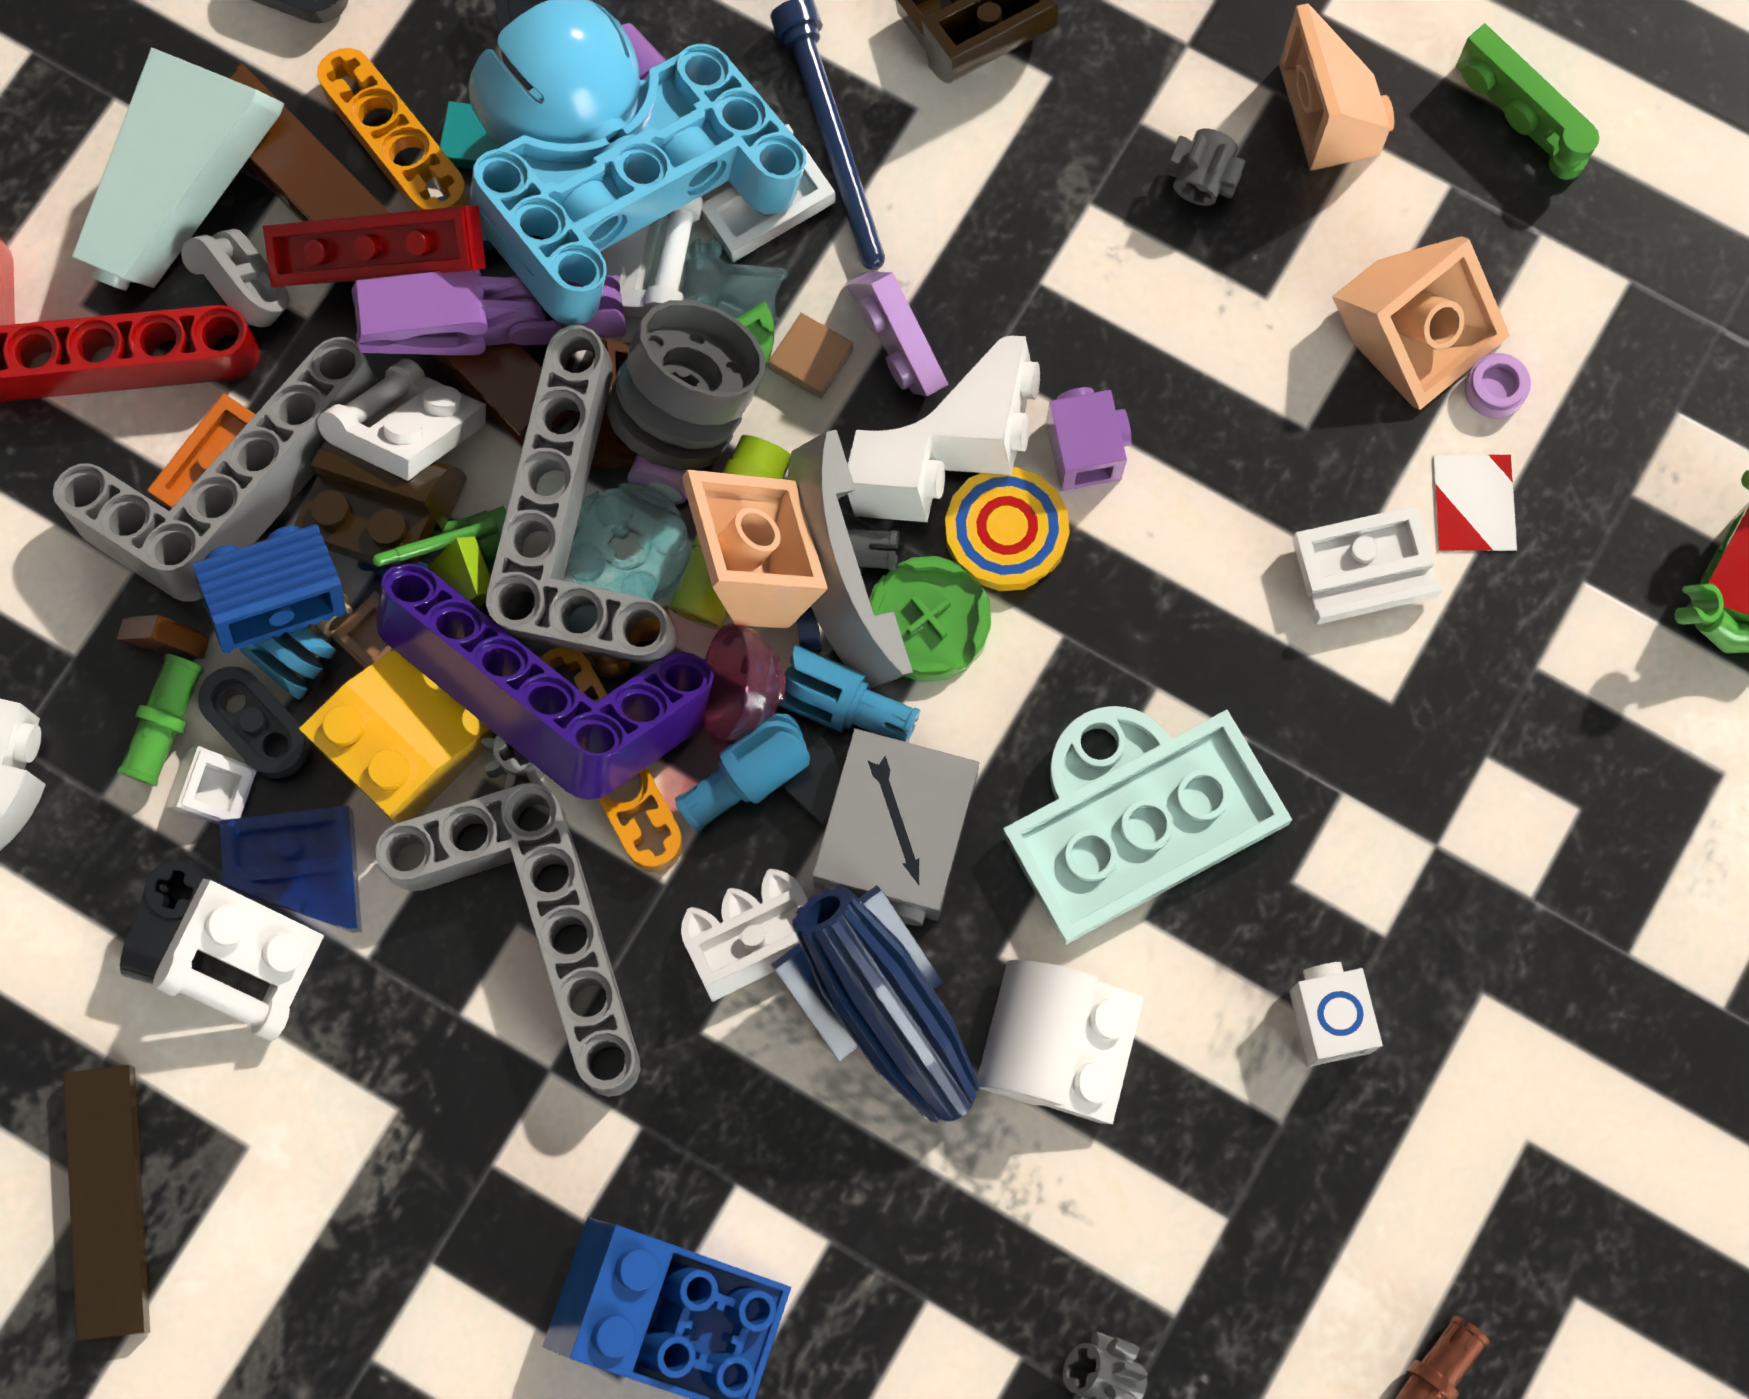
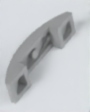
(843, 610)

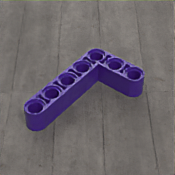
(529, 704)

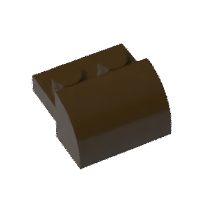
(974, 32)
(374, 511)

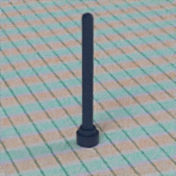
(798, 27)

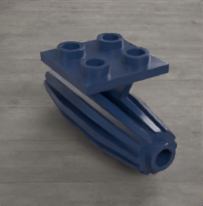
(875, 991)

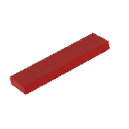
(374, 246)

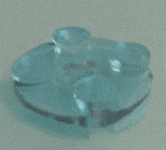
(616, 514)

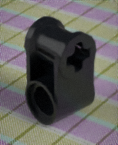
(159, 920)

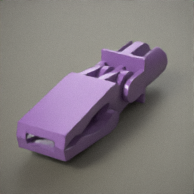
(463, 313)

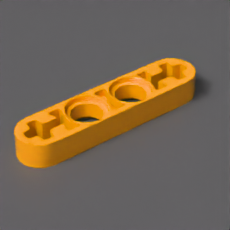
(396, 134)
(660, 818)

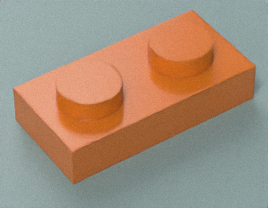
(200, 450)

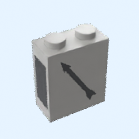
(896, 823)

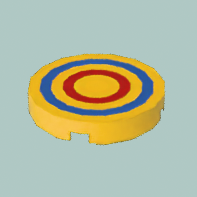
(1007, 529)

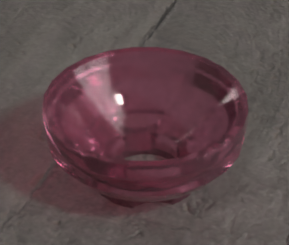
(744, 683)

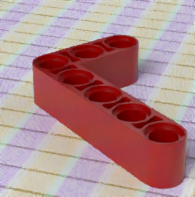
(134, 341)

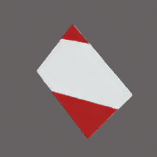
(1475, 503)

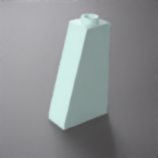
(169, 167)

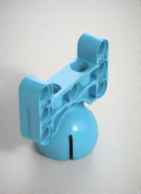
(598, 128)

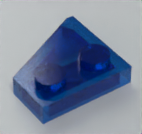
(296, 862)

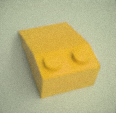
(396, 736)

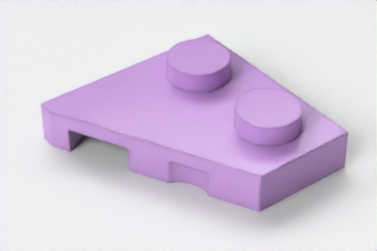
(898, 331)

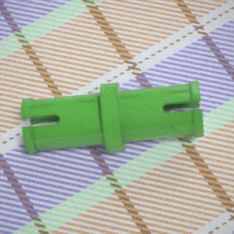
(161, 719)

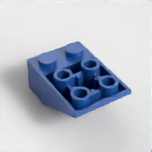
(665, 1315)

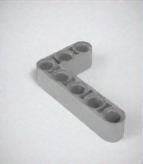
(245, 483)
(559, 514)
(548, 911)

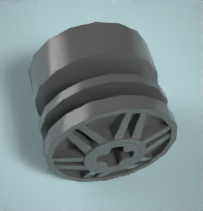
(685, 384)

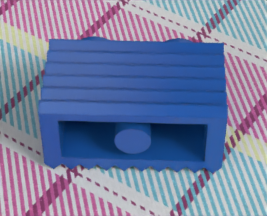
(269, 587)

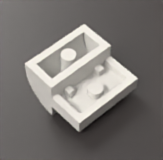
(1059, 1040)

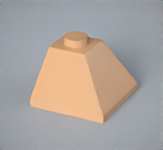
(1332, 94)
(1423, 317)
(755, 546)

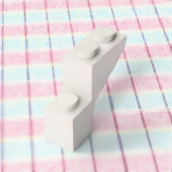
(969, 431)

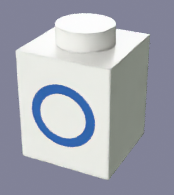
(1334, 1014)

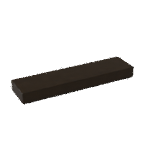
(106, 1203)

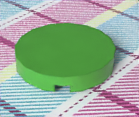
(938, 613)

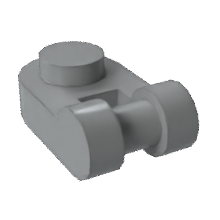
(237, 275)

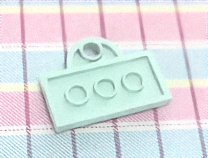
(1141, 816)

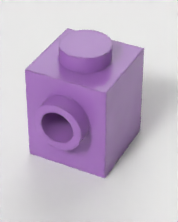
(1087, 438)

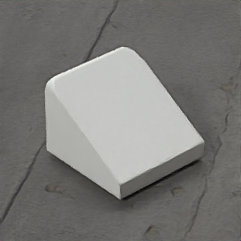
(210, 786)

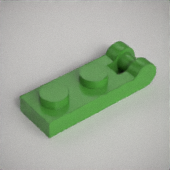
(1528, 102)

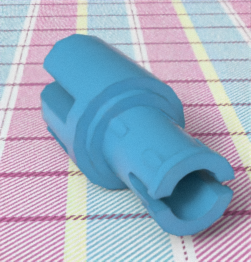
(284, 650)
(842, 698)
(747, 771)

